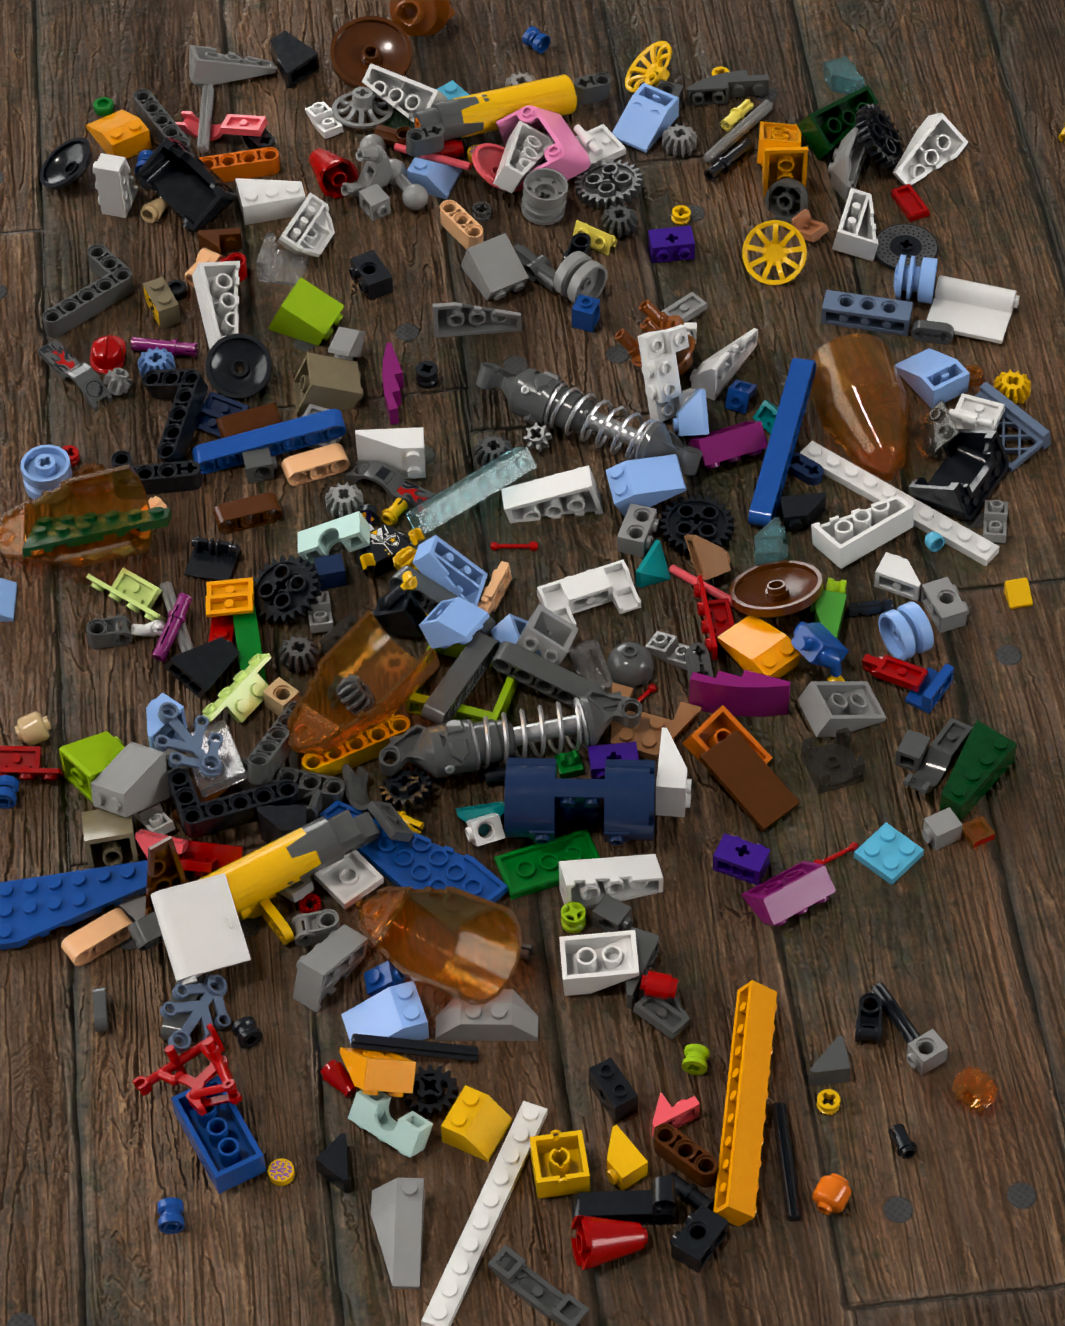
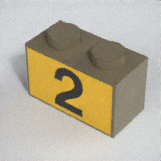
(162, 302)

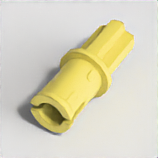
(736, 115)

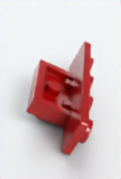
(716, 616)
(26, 763)
(207, 857)

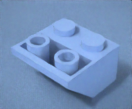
(452, 623)

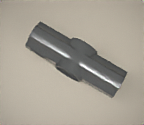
(536, 266)

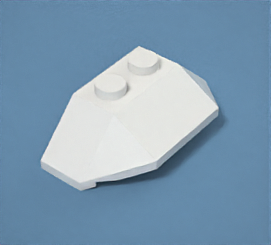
(309, 228)

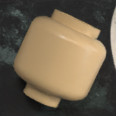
(33, 728)

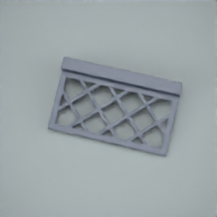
(1021, 421)

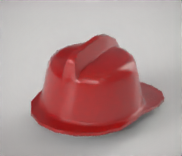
(107, 353)

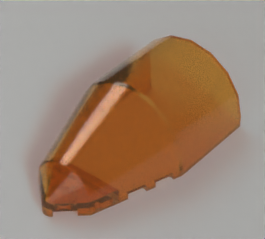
(862, 401)
(93, 492)
(366, 650)
(445, 939)

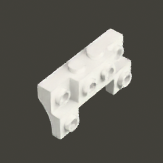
(661, 371)
(590, 590)

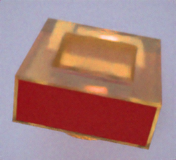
(978, 831)

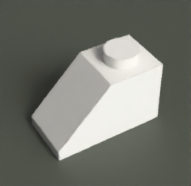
(897, 577)

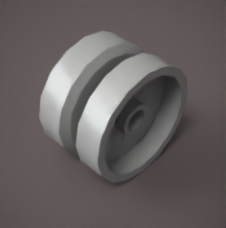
(581, 276)

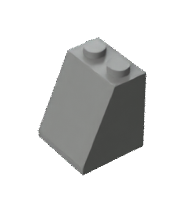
(494, 268)
(132, 781)

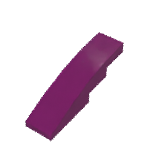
(392, 383)

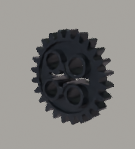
(879, 135)
(696, 518)
(294, 590)

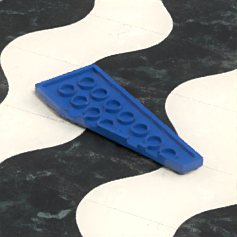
(424, 863)

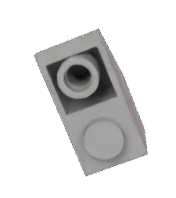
(347, 343)

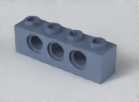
(866, 312)

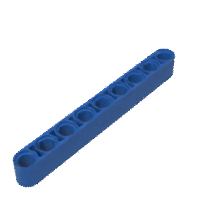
(782, 442)

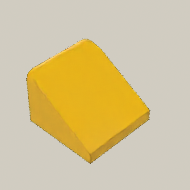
(1018, 593)

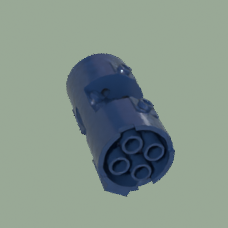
(540, 799)

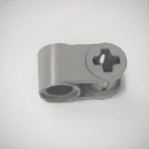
(314, 926)

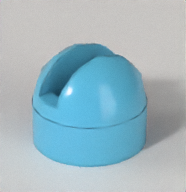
(934, 541)

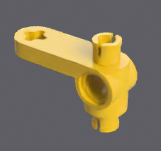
(271, 916)

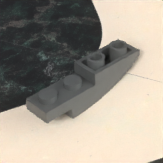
(726, 85)

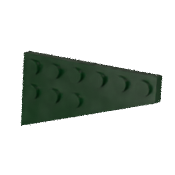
(91, 527)

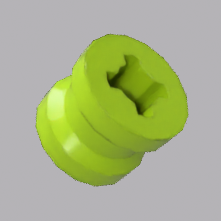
(836, 586)
(577, 912)
(695, 1059)

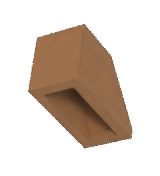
(707, 557)

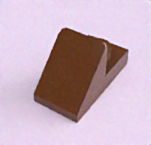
(220, 239)

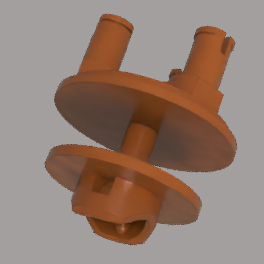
(421, 16)
(654, 322)

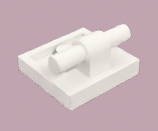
(599, 144)
(976, 413)

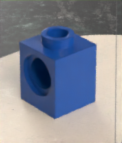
(585, 313)

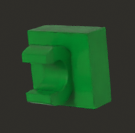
(569, 764)

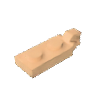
(496, 589)

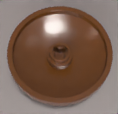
(366, 42)
(776, 588)

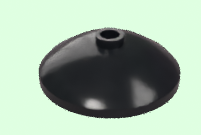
(66, 163)
(231, 353)

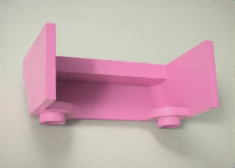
(565, 154)

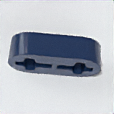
(805, 468)

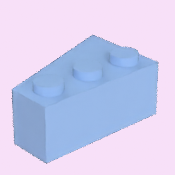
(450, 569)

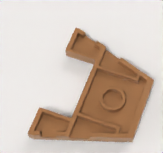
(648, 731)

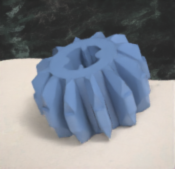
(155, 360)

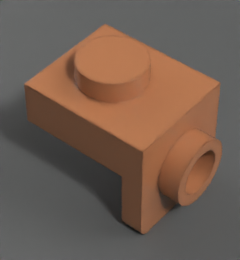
(809, 229)

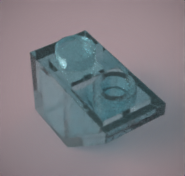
(842, 76)
(769, 543)

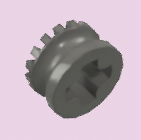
(481, 206)

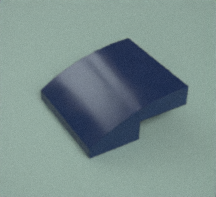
(214, 408)

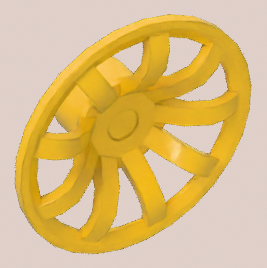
(654, 71)
(774, 252)

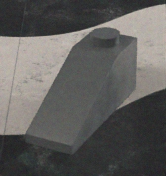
(647, 950)

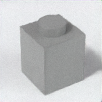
(942, 829)

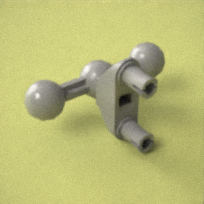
(384, 171)

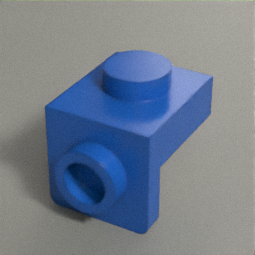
(382, 977)

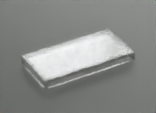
(232, 770)

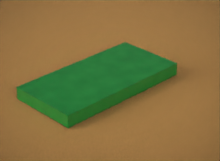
(537, 865)

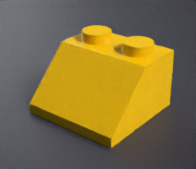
(475, 1124)

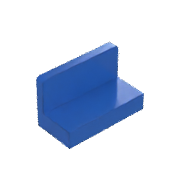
(932, 689)

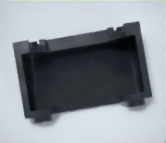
(185, 184)
(966, 476)

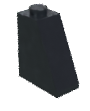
(293, 58)
(202, 665)

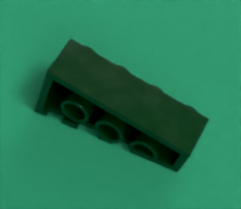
(831, 123)

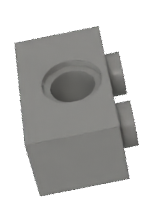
(944, 604)

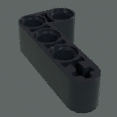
(163, 477)
(640, 1206)

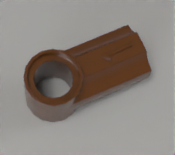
(392, 135)

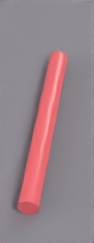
(438, 158)
(691, 579)

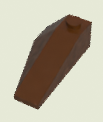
(162, 869)

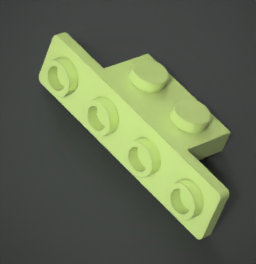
(134, 590)
(243, 693)

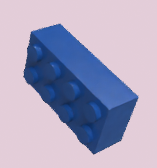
(220, 1140)

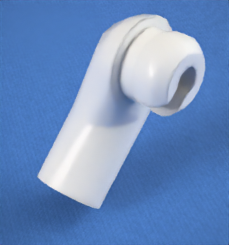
(150, 629)

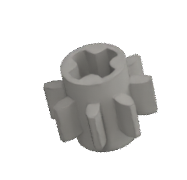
(117, 381)
(542, 440)

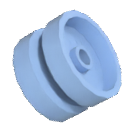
(44, 469)
(906, 631)

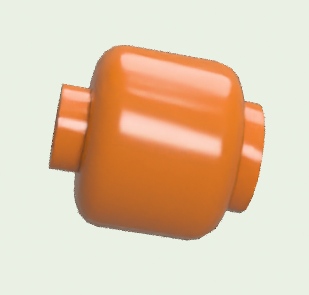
(831, 1194)

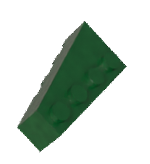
(977, 769)

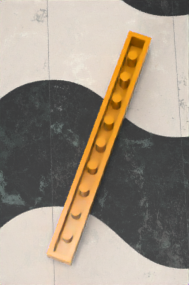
(745, 1104)

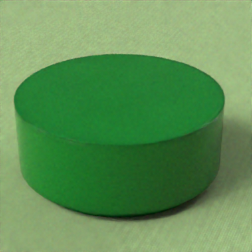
(103, 106)

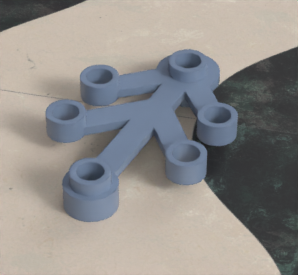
(189, 743)
(198, 1008)

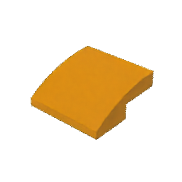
(230, 597)

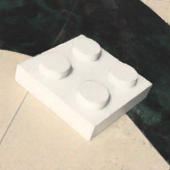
(349, 879)

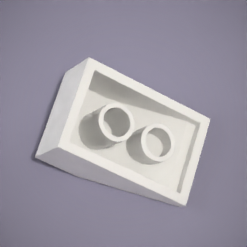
(396, 447)
(672, 785)
(597, 961)

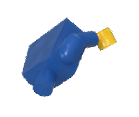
(820, 647)

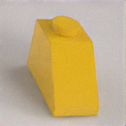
(624, 1161)

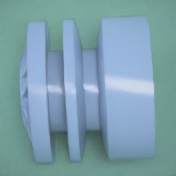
(916, 278)

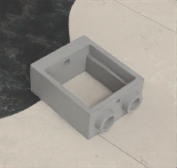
(552, 644)

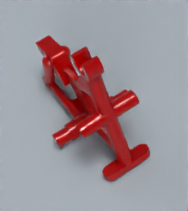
(211, 1048)

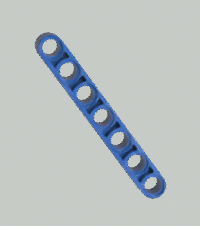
(278, 437)

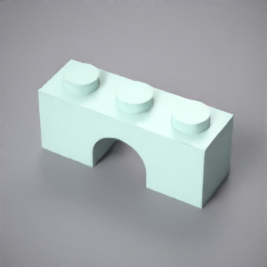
(350, 530)
(406, 1135)

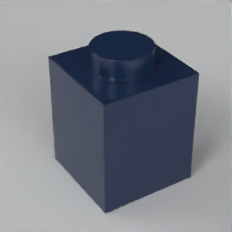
(331, 571)

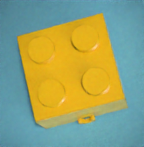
(559, 1164)

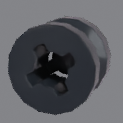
(427, 374)
(247, 1032)

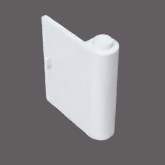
(973, 308)
(200, 927)

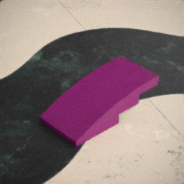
(742, 696)

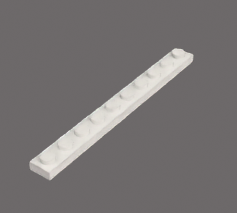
(923, 516)
(484, 1216)

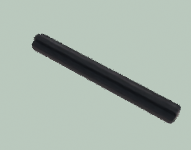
(414, 1047)
(786, 1161)

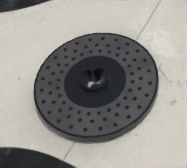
(896, 237)

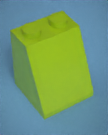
(307, 314)
(87, 758)

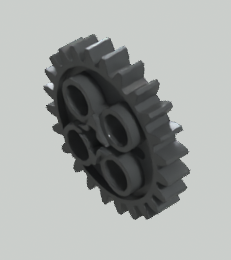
(609, 184)

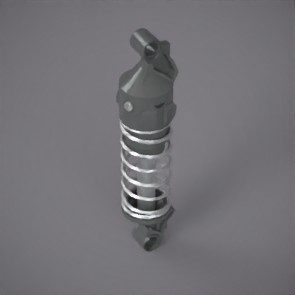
(550, 402)
(466, 746)

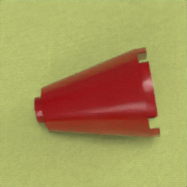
(332, 171)
(605, 1240)

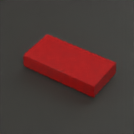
(910, 203)

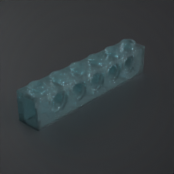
(471, 489)

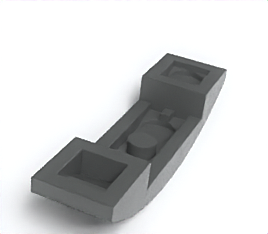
(535, 1290)

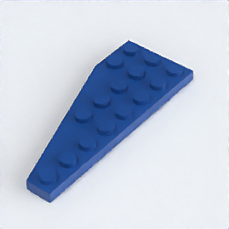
(46, 902)

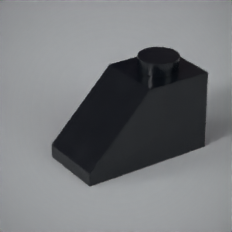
(801, 511)

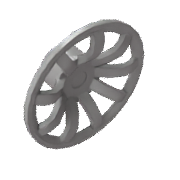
(361, 101)

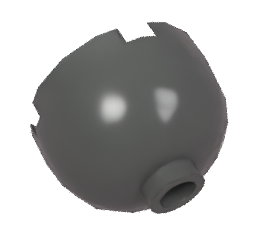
(786, 199)
(630, 664)

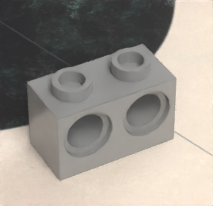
(637, 530)

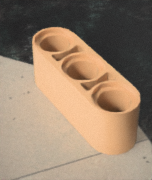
(460, 224)
(315, 464)
(97, 937)

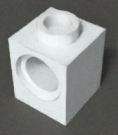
(495, 829)

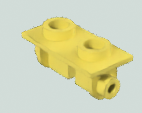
(600, 240)

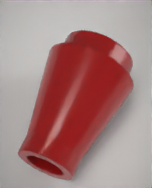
(337, 1076)

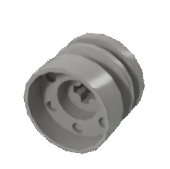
(544, 196)

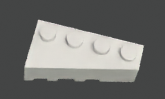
(400, 91)
(521, 154)
(218, 298)
(553, 496)
(863, 531)
(619, 877)

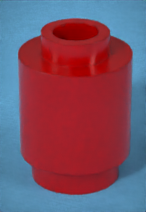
(452, 149)
(659, 985)

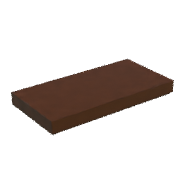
(749, 780)

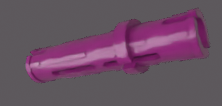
(173, 346)
(169, 633)

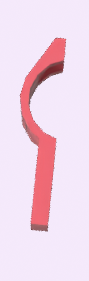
(232, 124)

